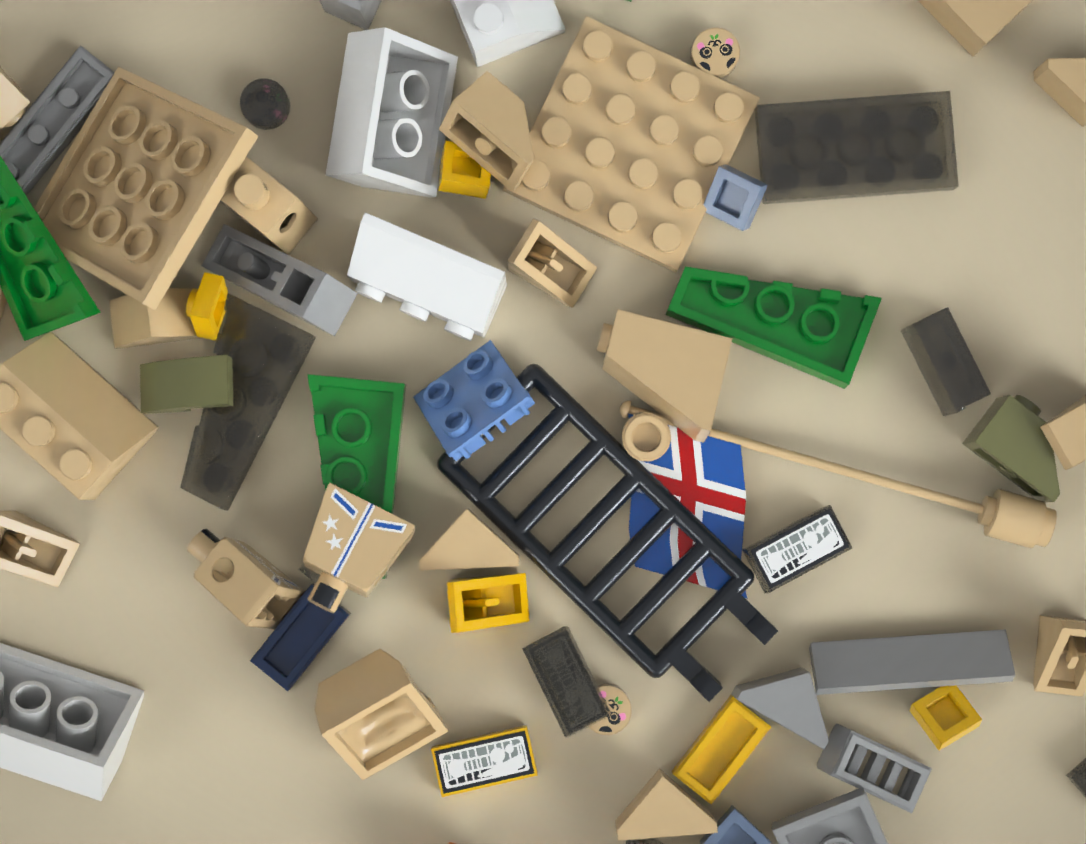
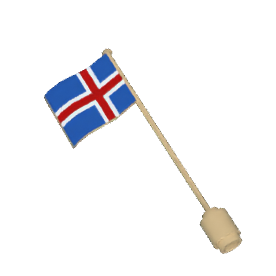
(712, 486)

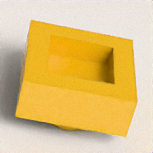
(461, 173)
(207, 305)
(945, 715)

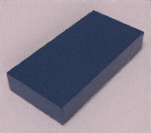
(298, 640)

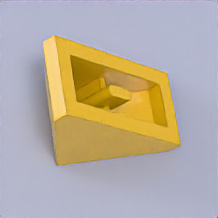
(487, 601)

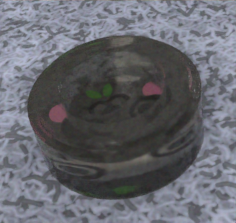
(265, 104)

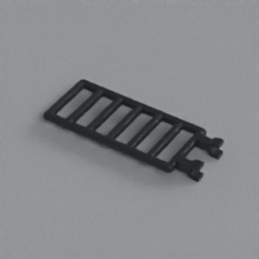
(670, 512)

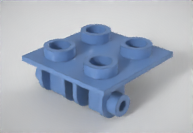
(472, 401)

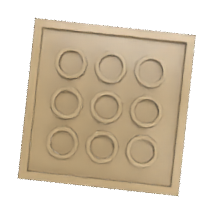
(632, 143)
(141, 184)

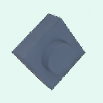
(734, 197)
(735, 829)

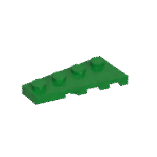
(33, 270)
(790, 324)
(359, 435)

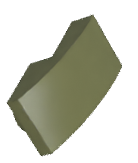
(186, 384)

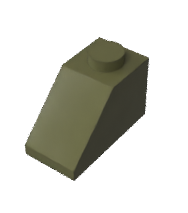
(1016, 446)

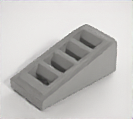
(846, 753)

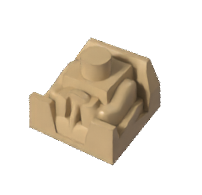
(375, 713)

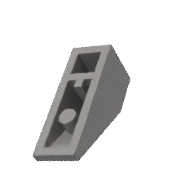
(280, 279)

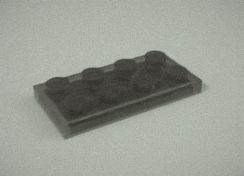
(856, 147)

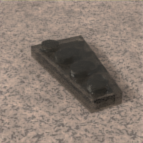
(264, 366)

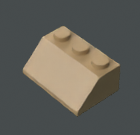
(69, 417)

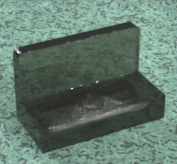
(945, 362)

